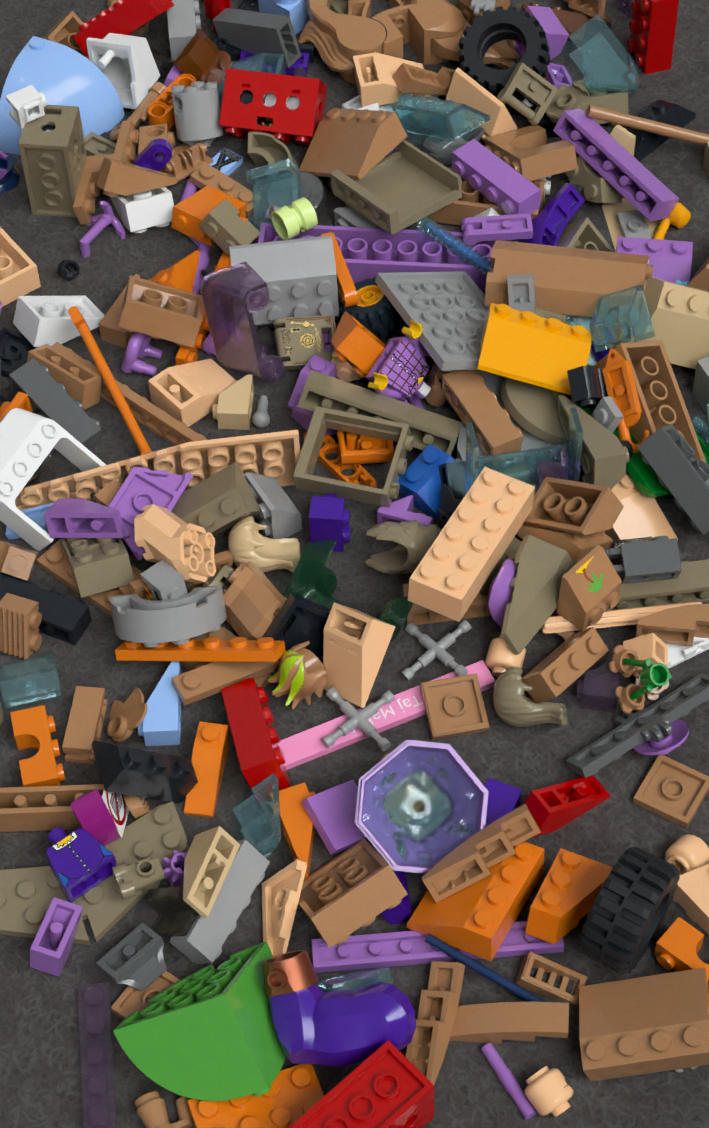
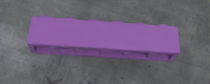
(616, 165)

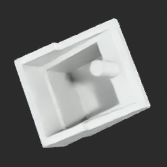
(126, 64)

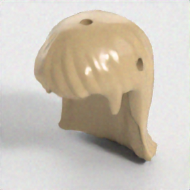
(268, 554)

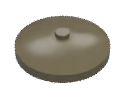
(534, 409)

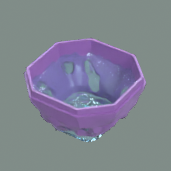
(451, 798)

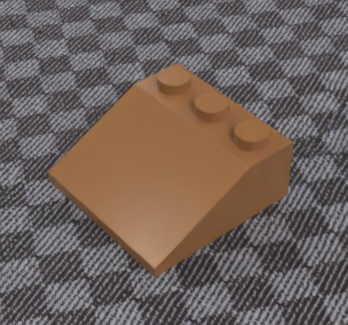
(349, 893)

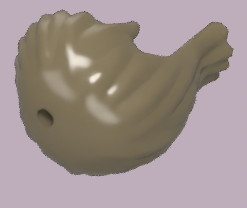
(517, 708)

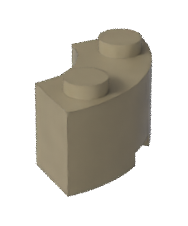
(266, 149)
(595, 187)

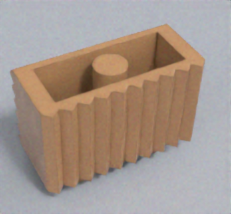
(19, 626)

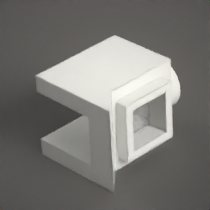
(27, 105)

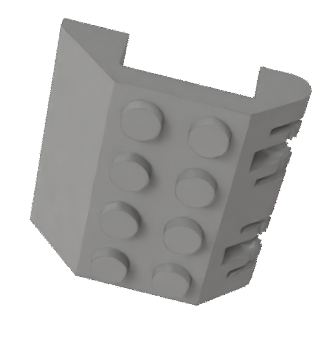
(297, 276)

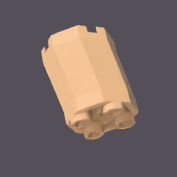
(178, 543)

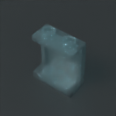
(273, 185)

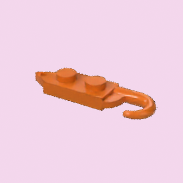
(622, 389)

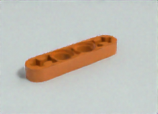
(344, 280)
(335, 466)

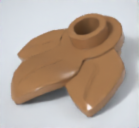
(126, 716)

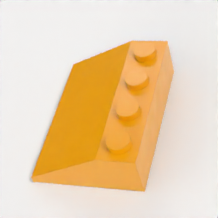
(532, 347)

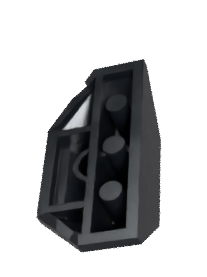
(661, 112)

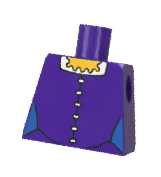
(78, 861)

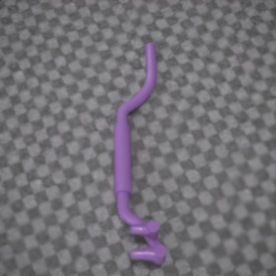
(139, 343)

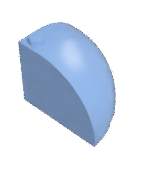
(64, 80)

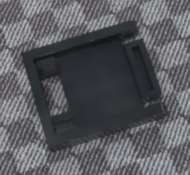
(305, 625)

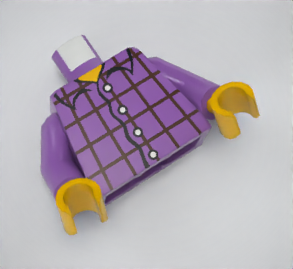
(401, 366)

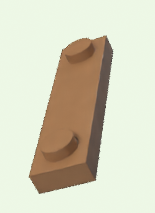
(215, 676)

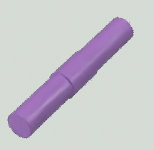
(508, 1081)

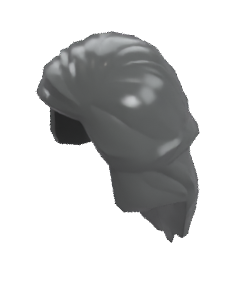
(442, 149)

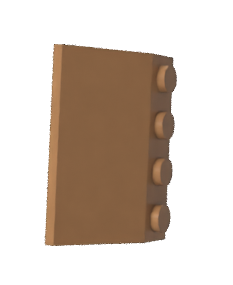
(352, 142)
(644, 1024)

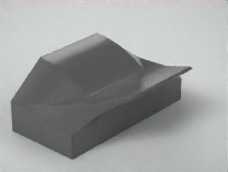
(135, 959)

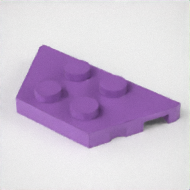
(143, 489)

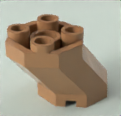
(251, 601)

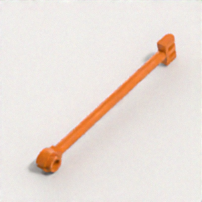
(84, 330)

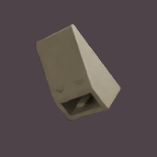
(97, 564)

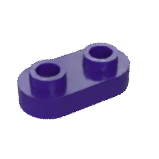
(148, 157)

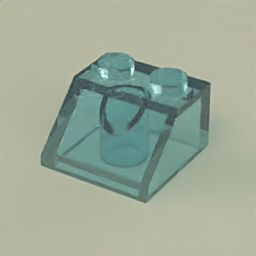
(621, 319)

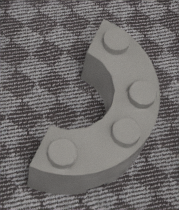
(168, 620)

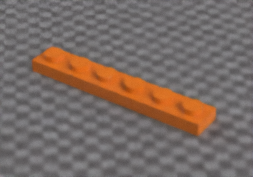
(209, 649)

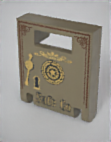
(303, 339)

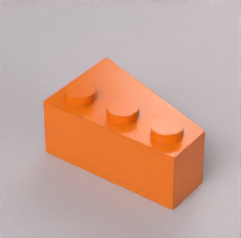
(565, 895)

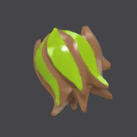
(299, 675)

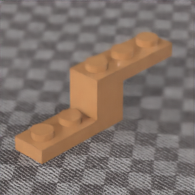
(88, 190)

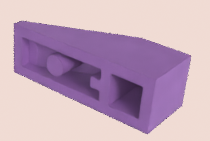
(83, 520)

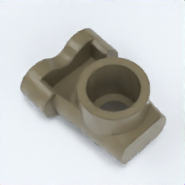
(138, 876)

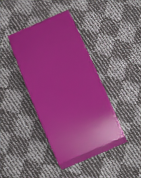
(95, 817)

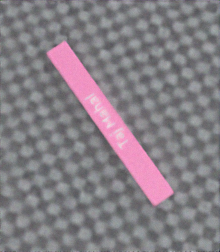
(406, 707)

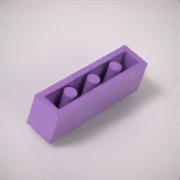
(495, 179)

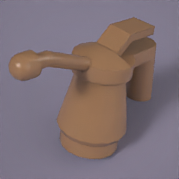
(153, 1112)

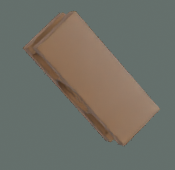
(84, 724)

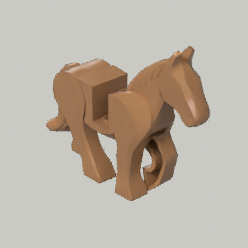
(427, 25)

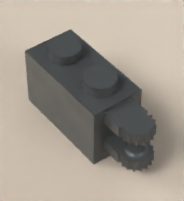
(647, 559)

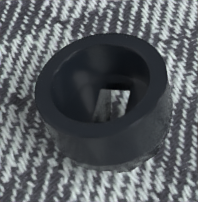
(72, 266)

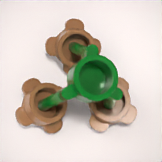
(652, 679)

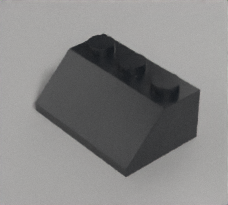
(144, 772)

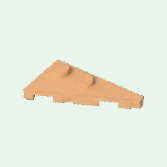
(280, 904)

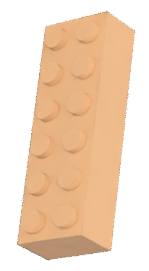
(471, 544)

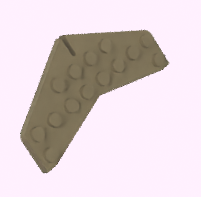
(29, 891)

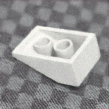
(145, 209)
(47, 318)

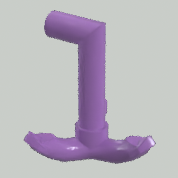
(100, 222)

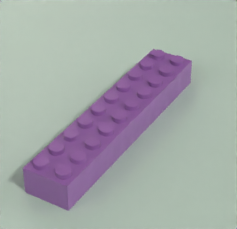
(377, 251)

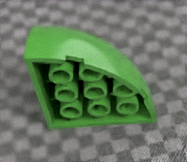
(209, 1032)

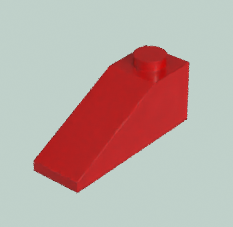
(564, 802)

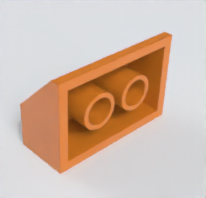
(356, 344)

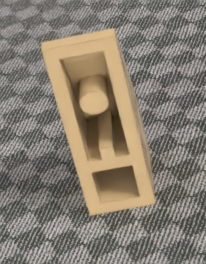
(207, 868)

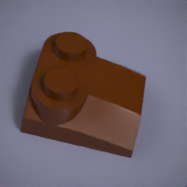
(203, 59)

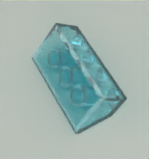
(437, 117)

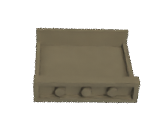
(399, 188)

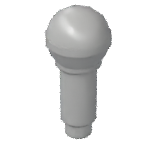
(261, 417)

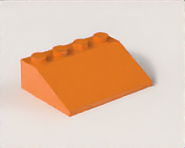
(485, 911)

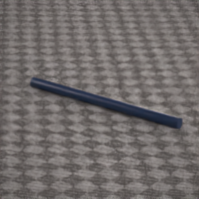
(481, 969)

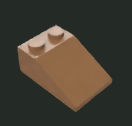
(575, 544)

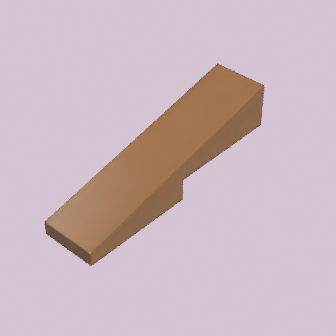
(421, 81)

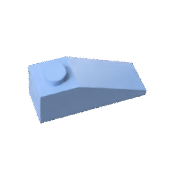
(163, 715)

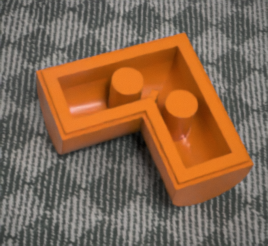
(363, 449)

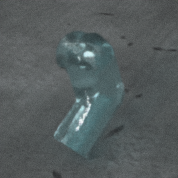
(702, 428)

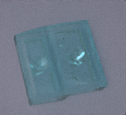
(29, 680)

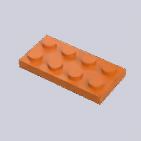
(288, 1099)

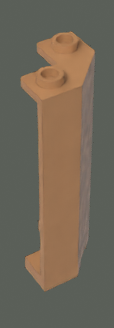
(564, 277)

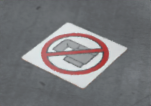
(117, 809)

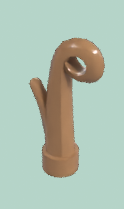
(141, 112)

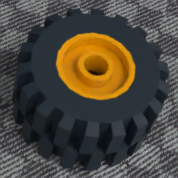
(374, 310)

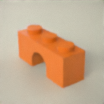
(33, 730)
(679, 948)

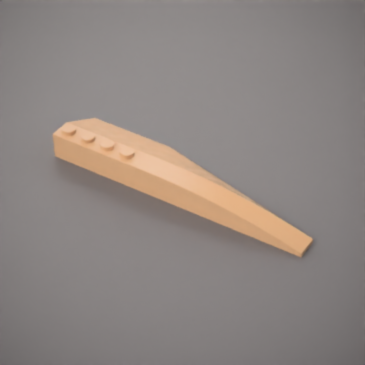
(262, 454)

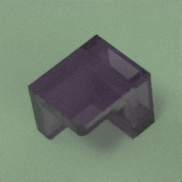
(553, 469)

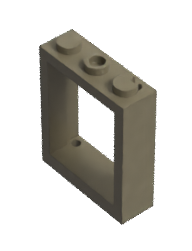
(358, 424)

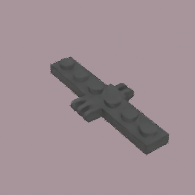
(640, 727)

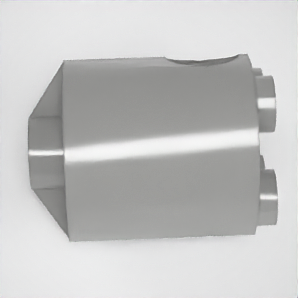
(197, 112)

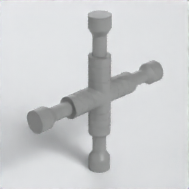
(436, 650)
(358, 719)

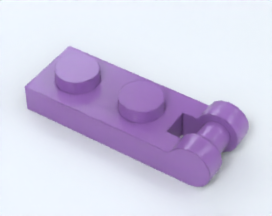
(496, 228)

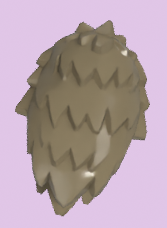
(413, 544)

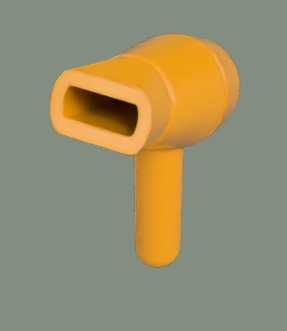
(678, 217)

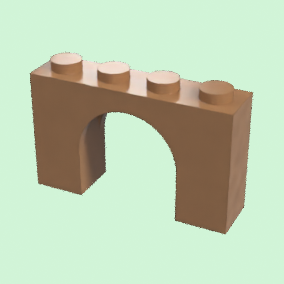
(530, 154)

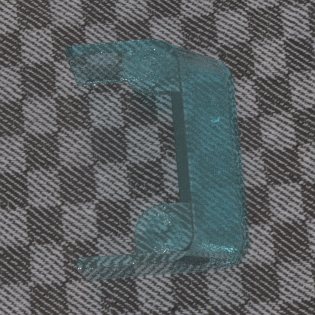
(604, 58)

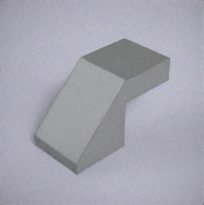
(521, 292)

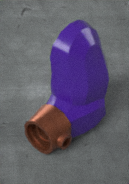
(333, 1025)

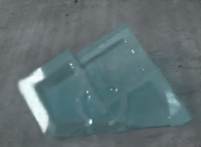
(261, 816)

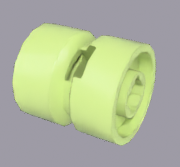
(293, 219)

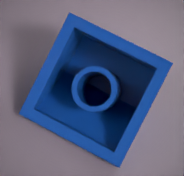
(424, 481)

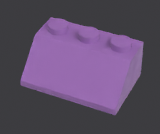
(669, 258)

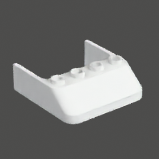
(23, 447)

